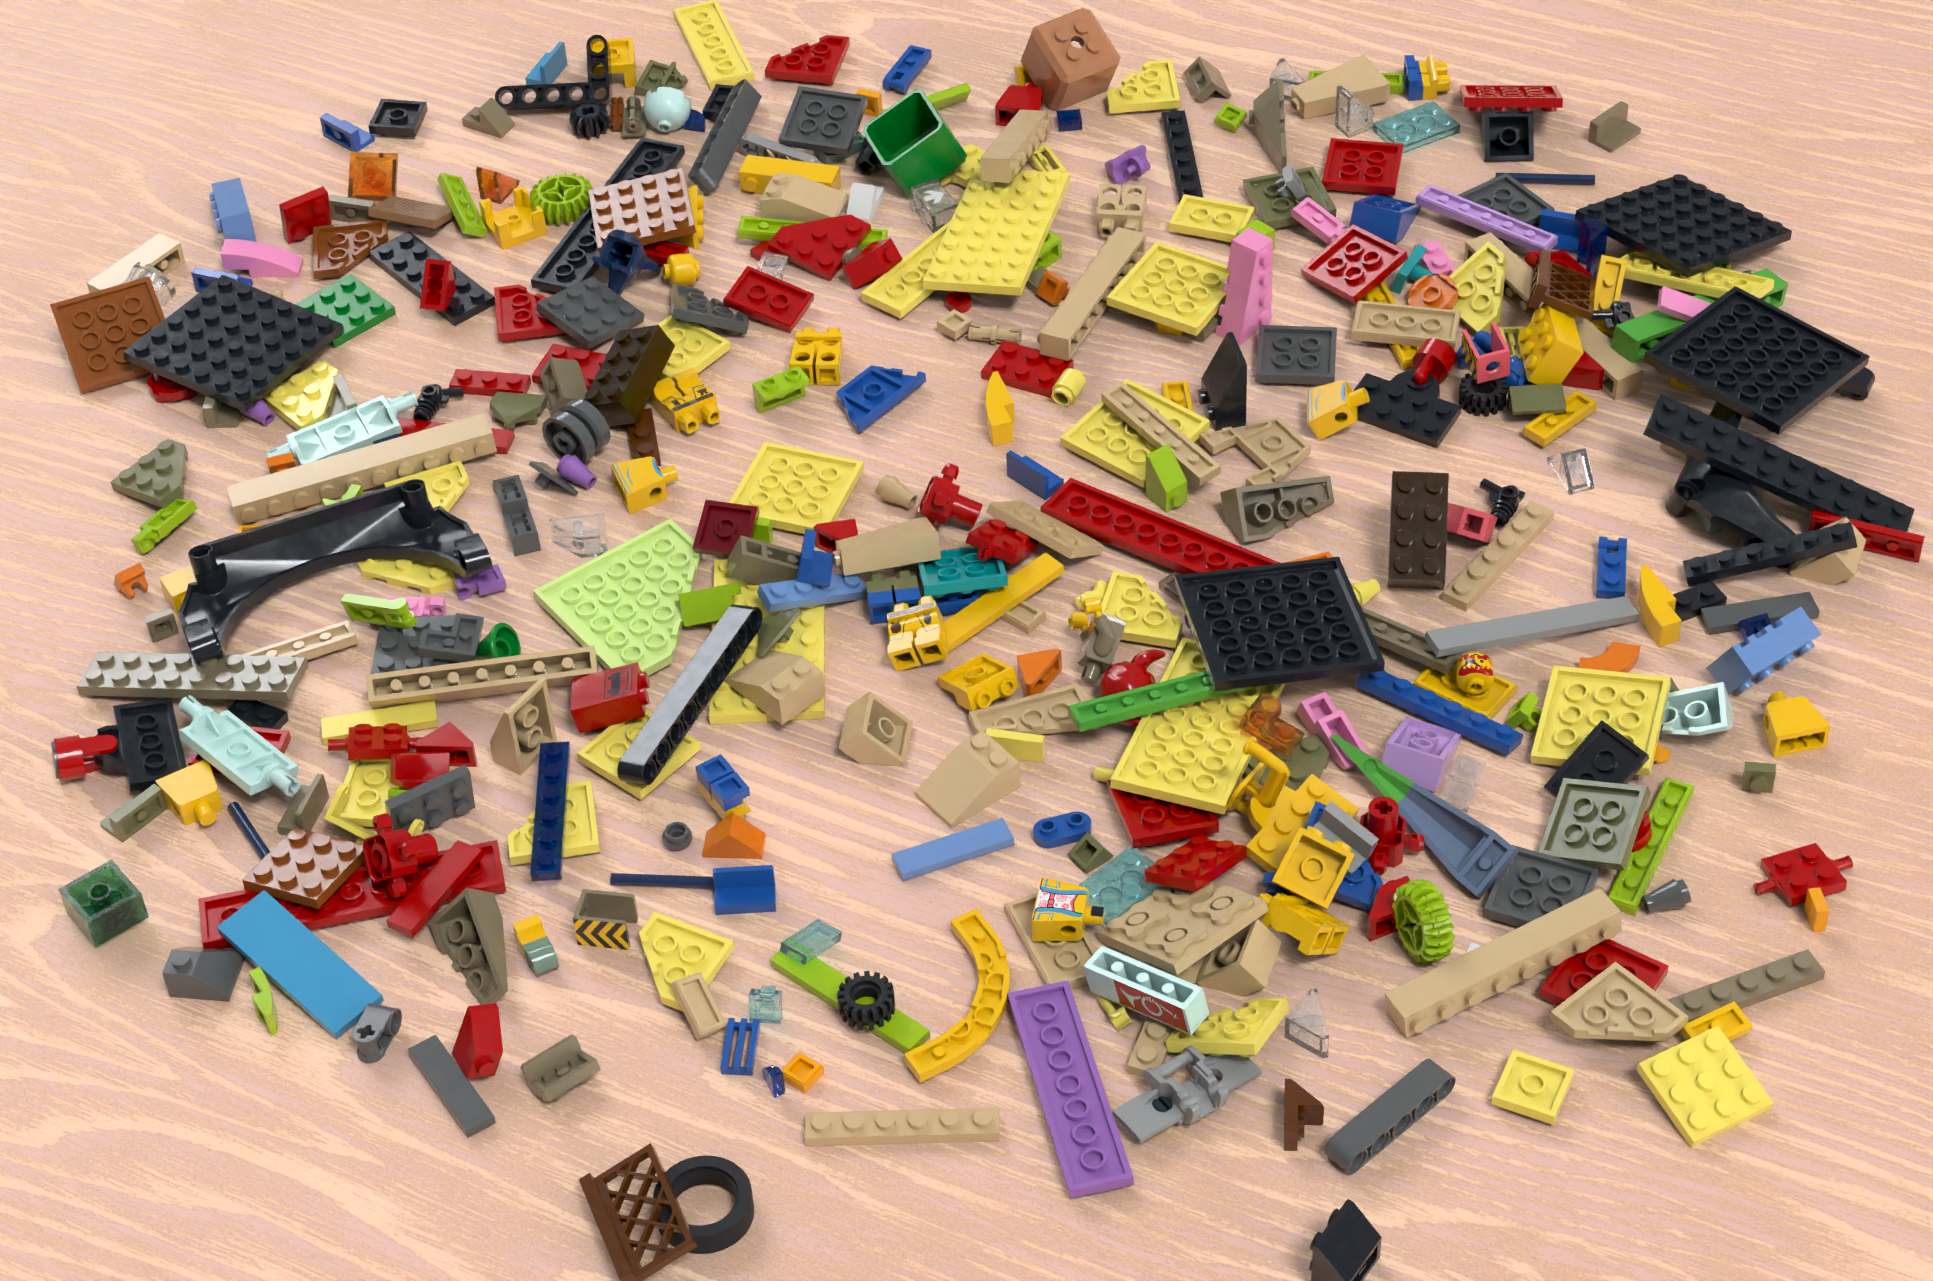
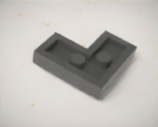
(457, 645)

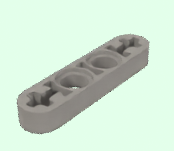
(758, 146)

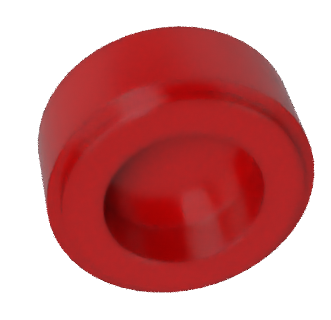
(959, 301)

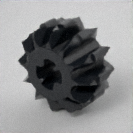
(589, 120)

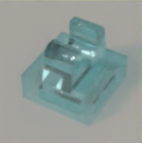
(765, 1004)

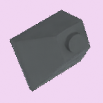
(202, 973)

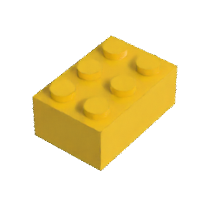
(1549, 345)

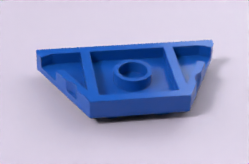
(875, 393)

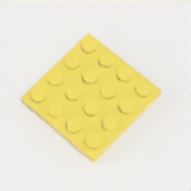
(1172, 289)
(1120, 448)
(797, 486)
(1584, 697)

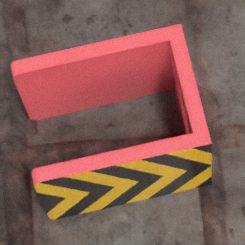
(1478, 363)

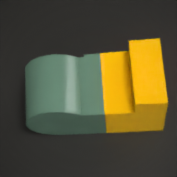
(535, 945)

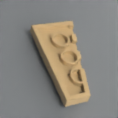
(1031, 714)

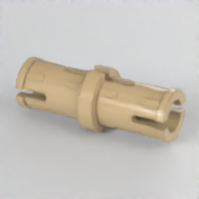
(994, 334)

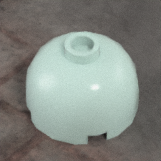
(666, 109)

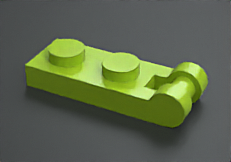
(379, 611)

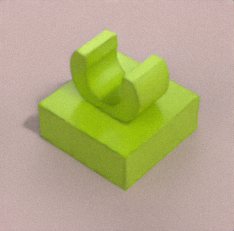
(1524, 713)

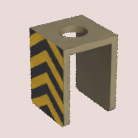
(603, 919)

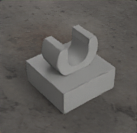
(1290, 183)

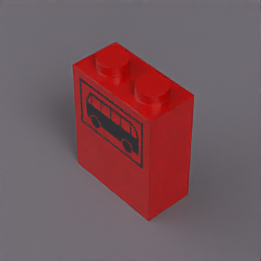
(609, 697)

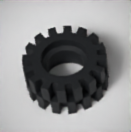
(1472, 399)
(863, 987)

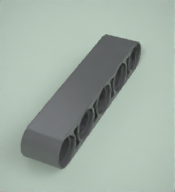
(1389, 1116)

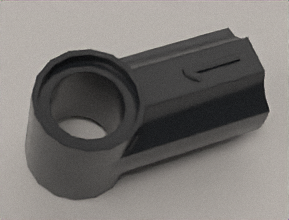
(867, 160)

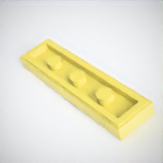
(414, 716)

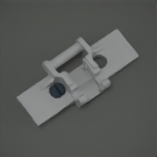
(1184, 1103)

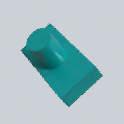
(1411, 269)

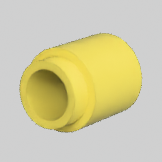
(1068, 387)

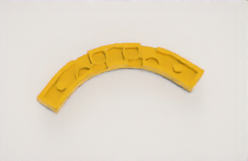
(986, 1006)

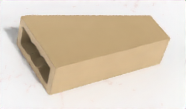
(1358, 76)
(888, 547)

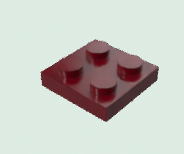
(722, 526)

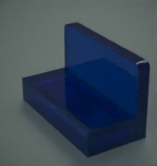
(1592, 243)

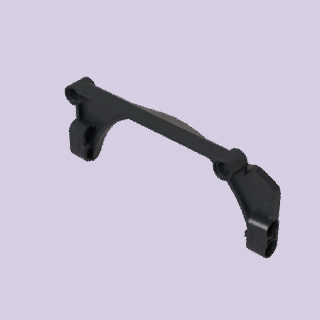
(1732, 501)
(378, 525)

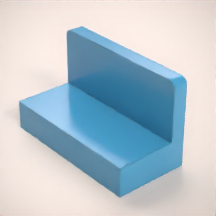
(549, 66)

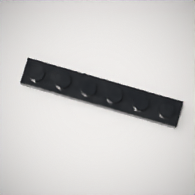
(1181, 154)
(1770, 553)

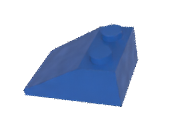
(1384, 216)

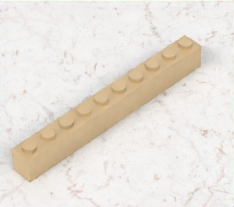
(1620, 374)
(364, 467)

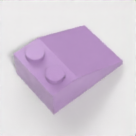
(1421, 752)

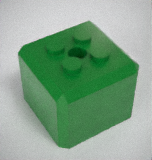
(914, 142)

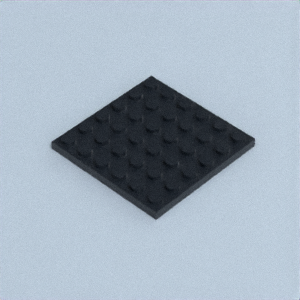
(1685, 225)
(233, 342)
(1756, 359)
(1278, 624)

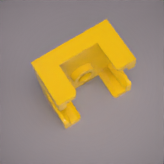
(622, 59)
(516, 223)

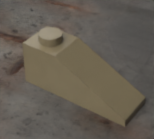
(762, 562)

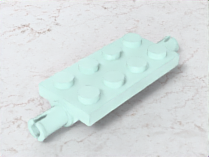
(347, 430)
(237, 750)

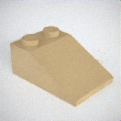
(800, 199)
(779, 684)
(523, 728)
(970, 780)

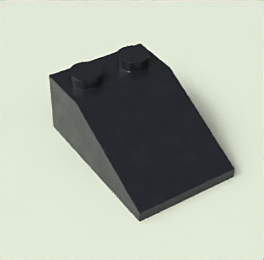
(1225, 386)

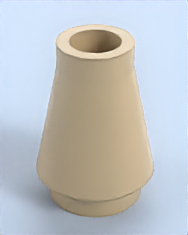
(894, 491)

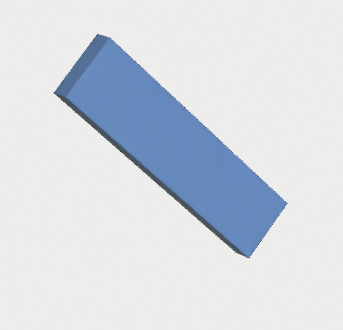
(952, 849)

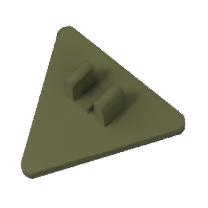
(775, 628)

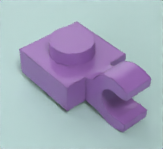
(484, 582)

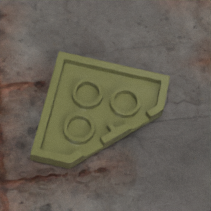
(156, 476)
(1307, 759)

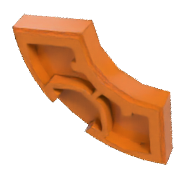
(1618, 658)

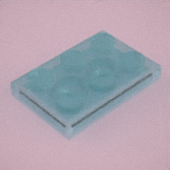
(1417, 126)
(1120, 884)

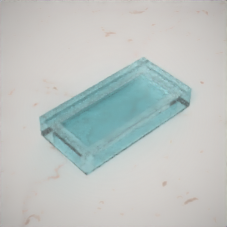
(810, 941)

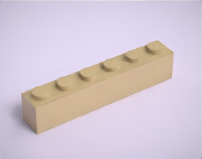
(1014, 146)

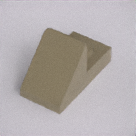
(489, 119)

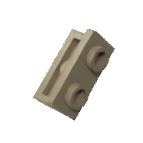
(559, 1069)

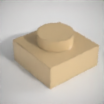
(954, 324)

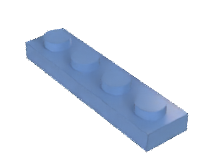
(798, 594)

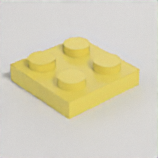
(1533, 1087)

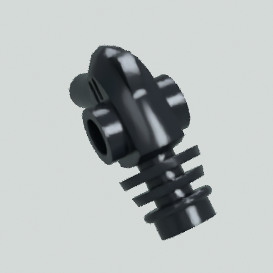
(1618, 313)
(431, 399)
(1504, 499)

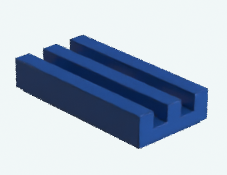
(742, 1027)

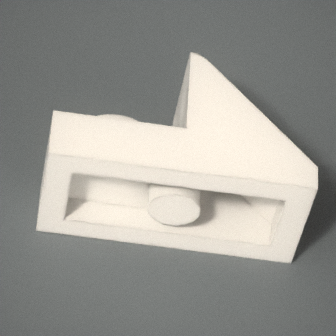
(864, 201)

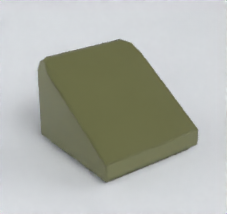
(1089, 853)

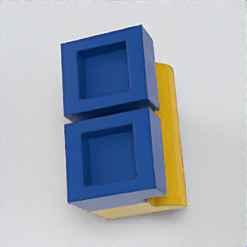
(1425, 78)
(722, 787)

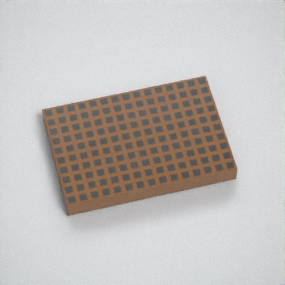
(411, 212)

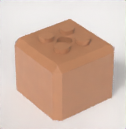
(1065, 71)

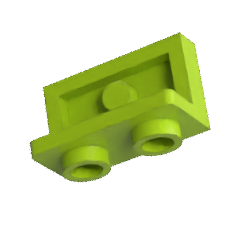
(779, 389)

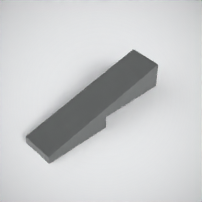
(517, 515)

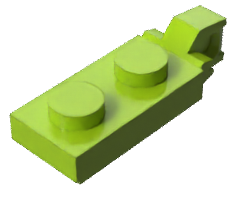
(162, 524)

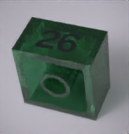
(103, 903)

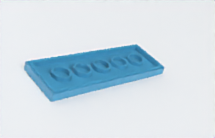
(299, 963)

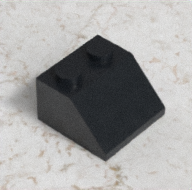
(1507, 136)

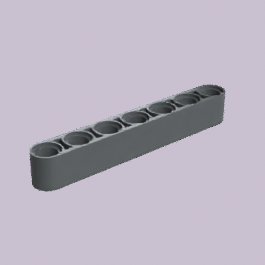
(724, 136)

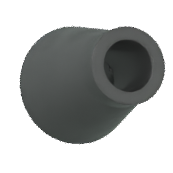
(1668, 896)

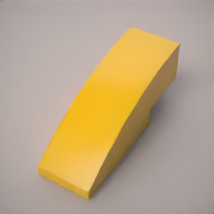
(999, 411)
(1658, 608)

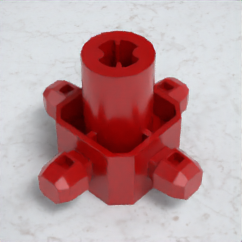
(944, 502)
(1389, 827)
(396, 854)

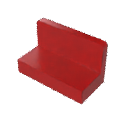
(418, 767)

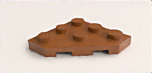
(344, 245)

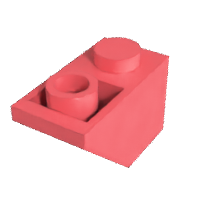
(1470, 523)

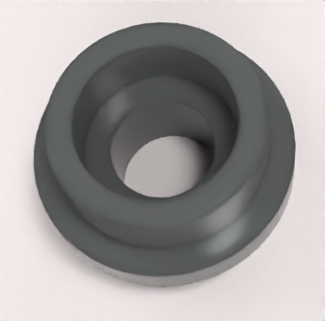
(677, 836)

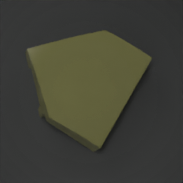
(659, 75)
(516, 408)

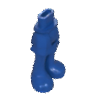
(1482, 343)

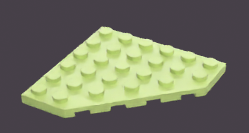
(628, 598)

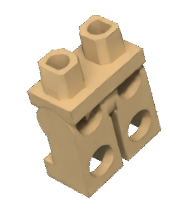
(1115, 213)

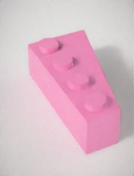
(1247, 286)

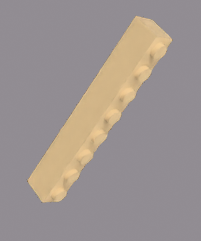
(1088, 297)
(480, 677)
(1503, 962)

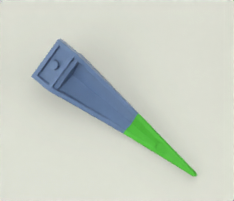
(1460, 842)

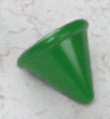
(499, 642)

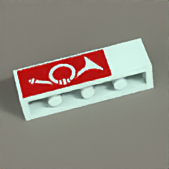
(1146, 990)

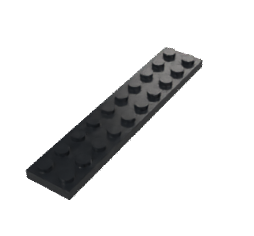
(573, 255)
(1770, 466)

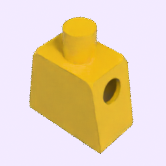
(1793, 725)
(192, 794)

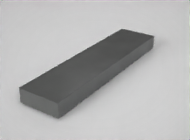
(1726, 617)
(451, 1086)

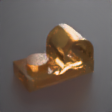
(1264, 723)

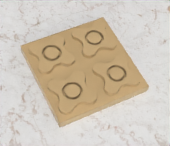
(1182, 925)

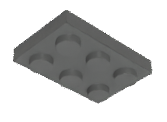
(433, 800)

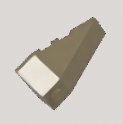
(1269, 123)
(1268, 508)
(474, 940)

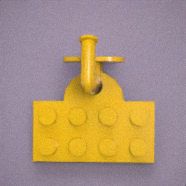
(1277, 809)

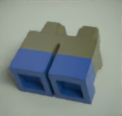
(884, 592)

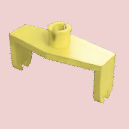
(335, 810)

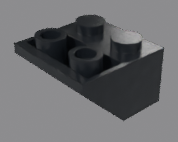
(1345, 1247)

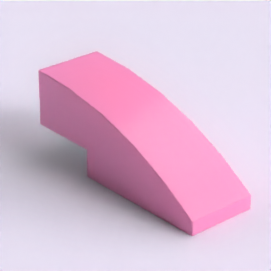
(260, 259)
(1323, 719)

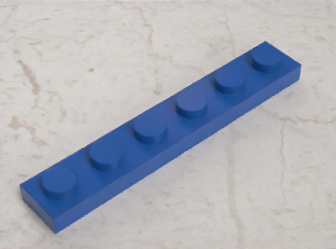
(1441, 711)

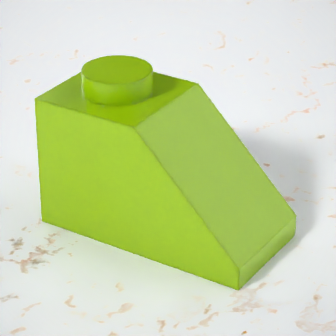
(1165, 479)

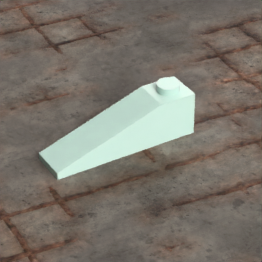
(1698, 711)

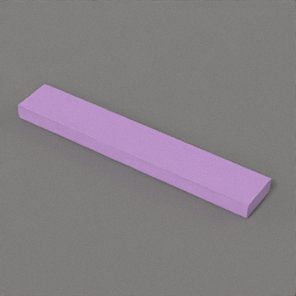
(1486, 219)

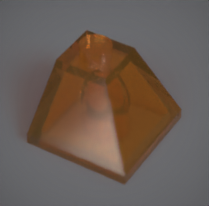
(372, 175)

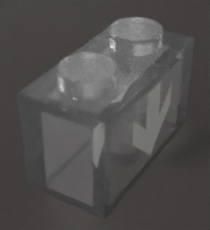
(932, 204)

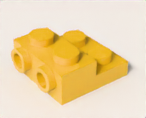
(980, 682)
(1314, 867)

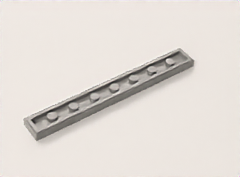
(1531, 626)

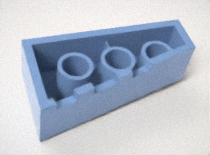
(231, 210)
(1764, 650)

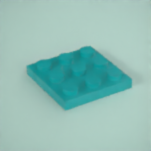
(961, 572)

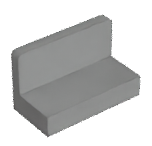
(1342, 827)

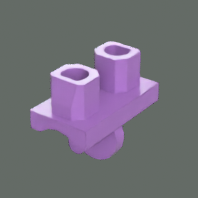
(1128, 165)

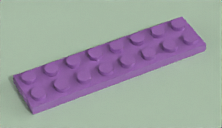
(1070, 1090)

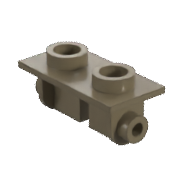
(633, 118)

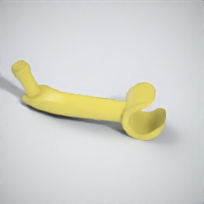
(1118, 1017)

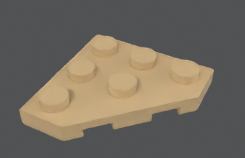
(1618, 1008)

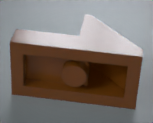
(1299, 1110)

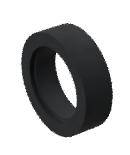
(716, 1171)

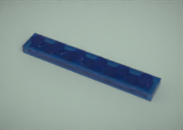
(550, 811)

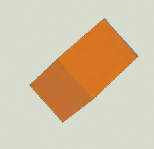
(1038, 670)
(734, 839)

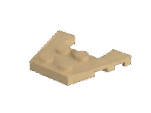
(1268, 443)

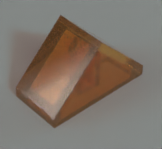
(495, 185)

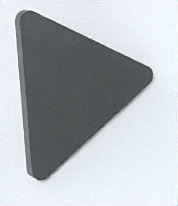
(548, 475)

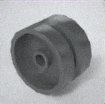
(576, 430)

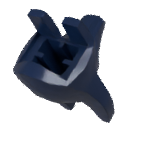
(624, 258)

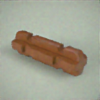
(616, 113)

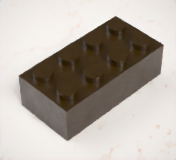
(629, 374)
(1418, 530)

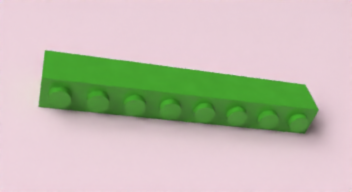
(1644, 332)

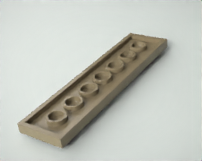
(179, 676)

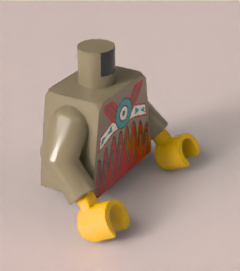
(1099, 638)

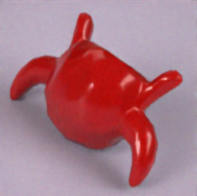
(1131, 675)

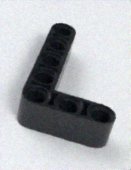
(565, 89)

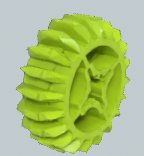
(561, 197)
(1423, 921)

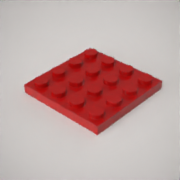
(1503, 96)

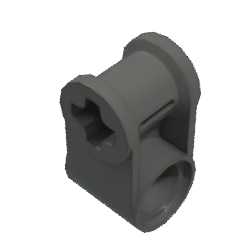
(376, 1031)

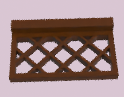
(1561, 287)
(611, 1224)

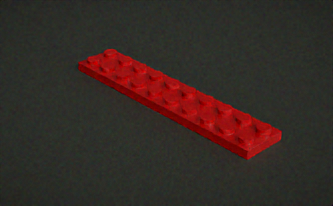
(1145, 531)
(354, 900)

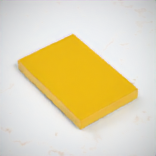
(1446, 686)

